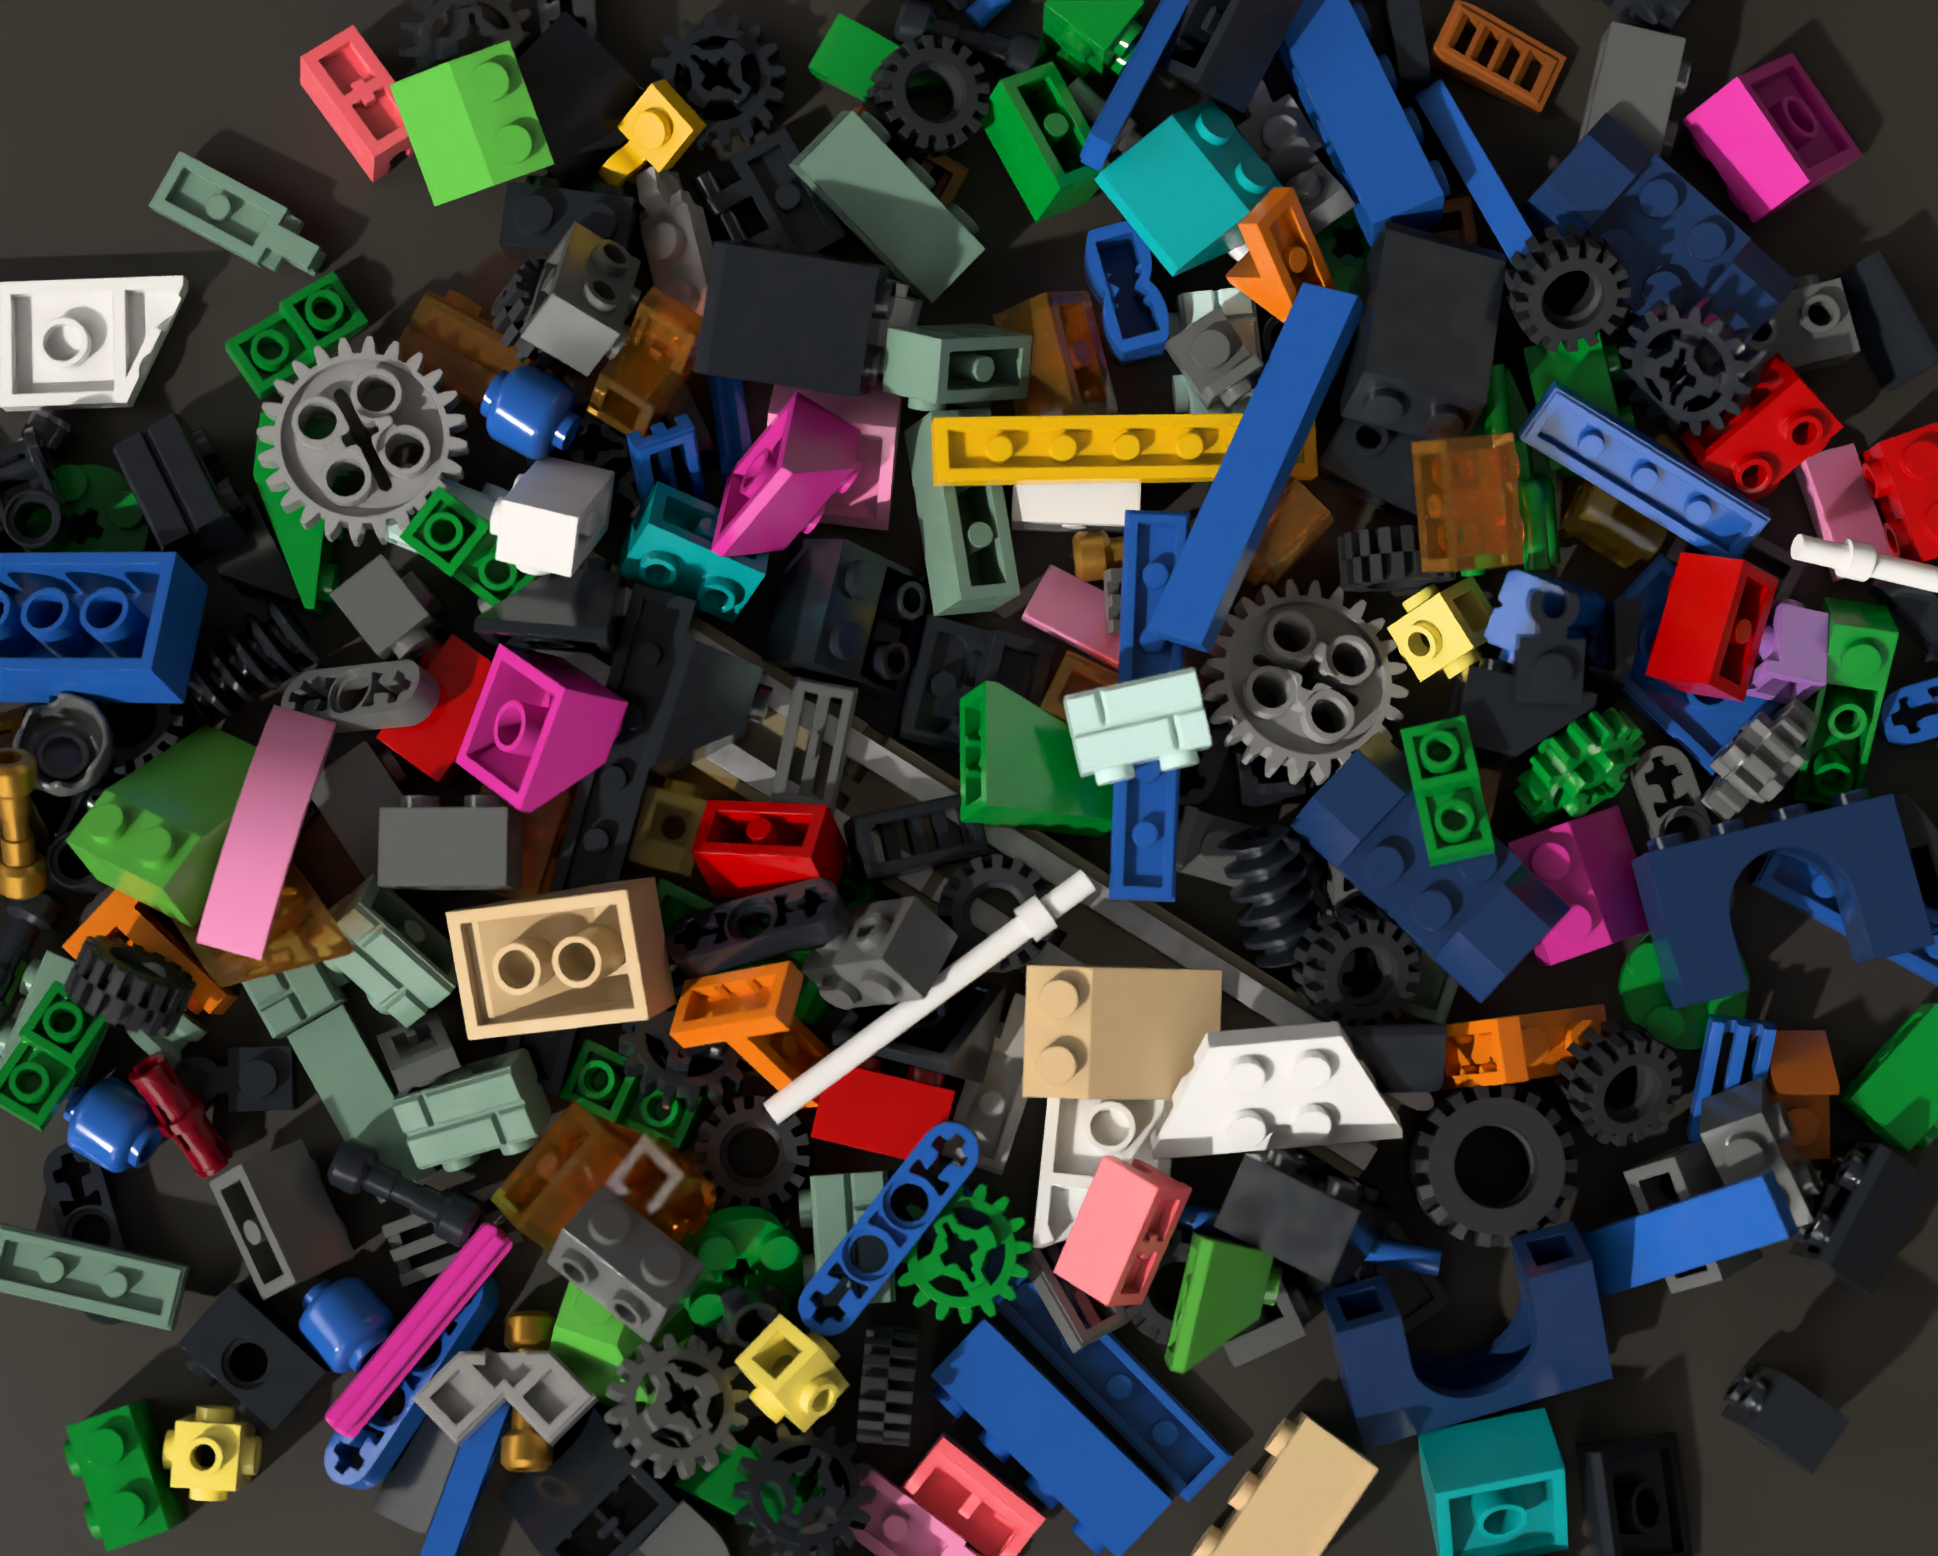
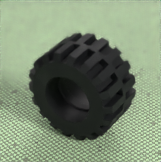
(1545, 1177)

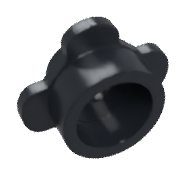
(736, 1302)

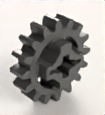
(1760, 759)
(666, 1383)

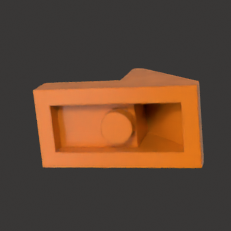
(1279, 254)
(1803, 1079)

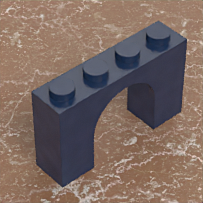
(1853, 847)
(1546, 1349)

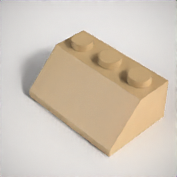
(1294, 1498)

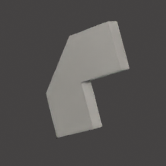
(480, 1382)

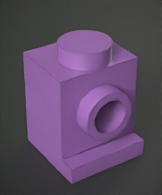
(1791, 653)

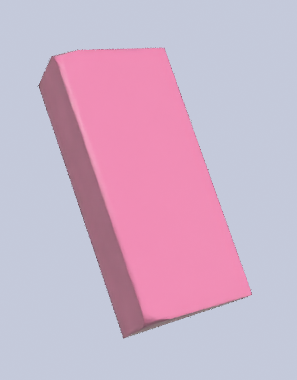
(1840, 500)
(1073, 614)

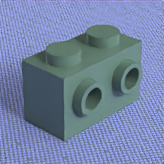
(956, 365)

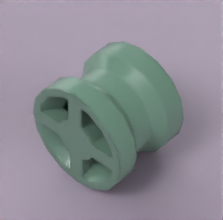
(188, 1030)

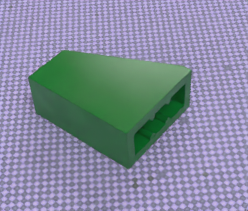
(1024, 768)

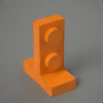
(127, 916)
(755, 1017)
(1515, 1046)

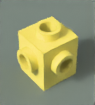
(1443, 628)
(792, 1373)
(235, 1449)

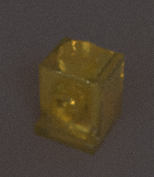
(1611, 526)
(650, 846)

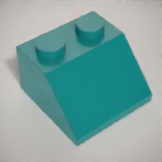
(1188, 186)
(1495, 1486)

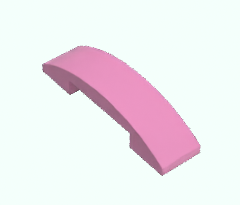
(265, 832)

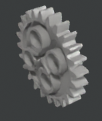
(312, 465)
(1320, 631)

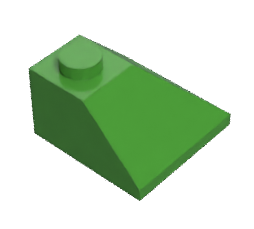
(1218, 1297)
(596, 1343)

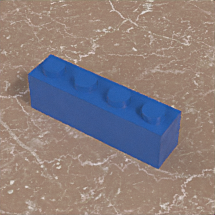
(1359, 118)
(1049, 1437)

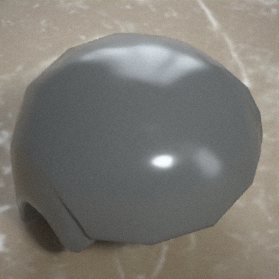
(69, 744)

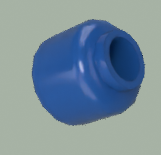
(530, 411)
(112, 1125)
(344, 1323)

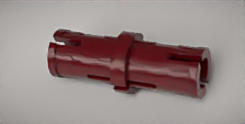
(180, 1115)

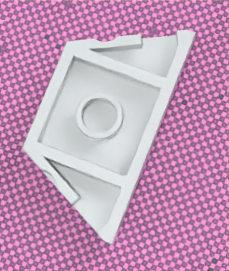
(82, 339)
(1274, 1092)
(1073, 1145)

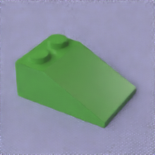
(167, 823)

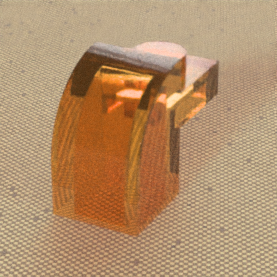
(650, 366)
(664, 1187)

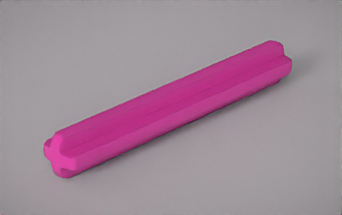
(419, 1329)

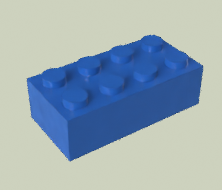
(98, 626)

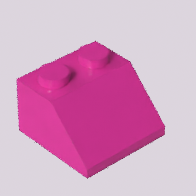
(1771, 137)
(786, 479)
(538, 727)
(1591, 873)

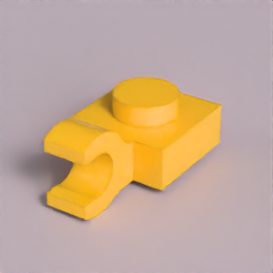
(658, 134)

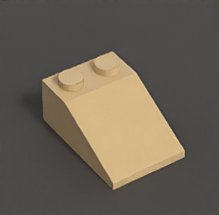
(562, 959)
(1115, 1029)

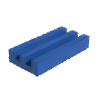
(660, 444)
(1759, 1067)

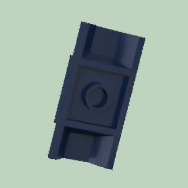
(1659, 229)
(1464, 914)

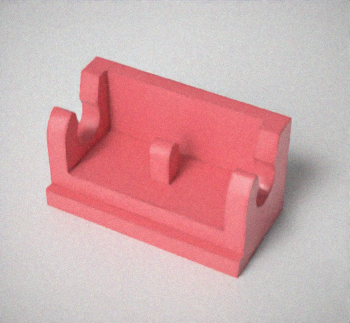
(356, 100)
(1122, 1231)
(973, 1499)

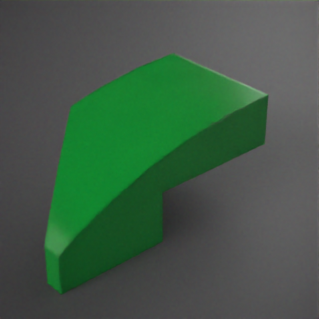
(851, 56)

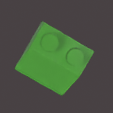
(472, 123)

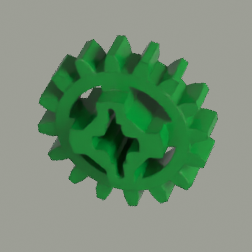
(1579, 767)
(978, 1279)

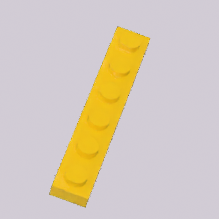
(1089, 449)

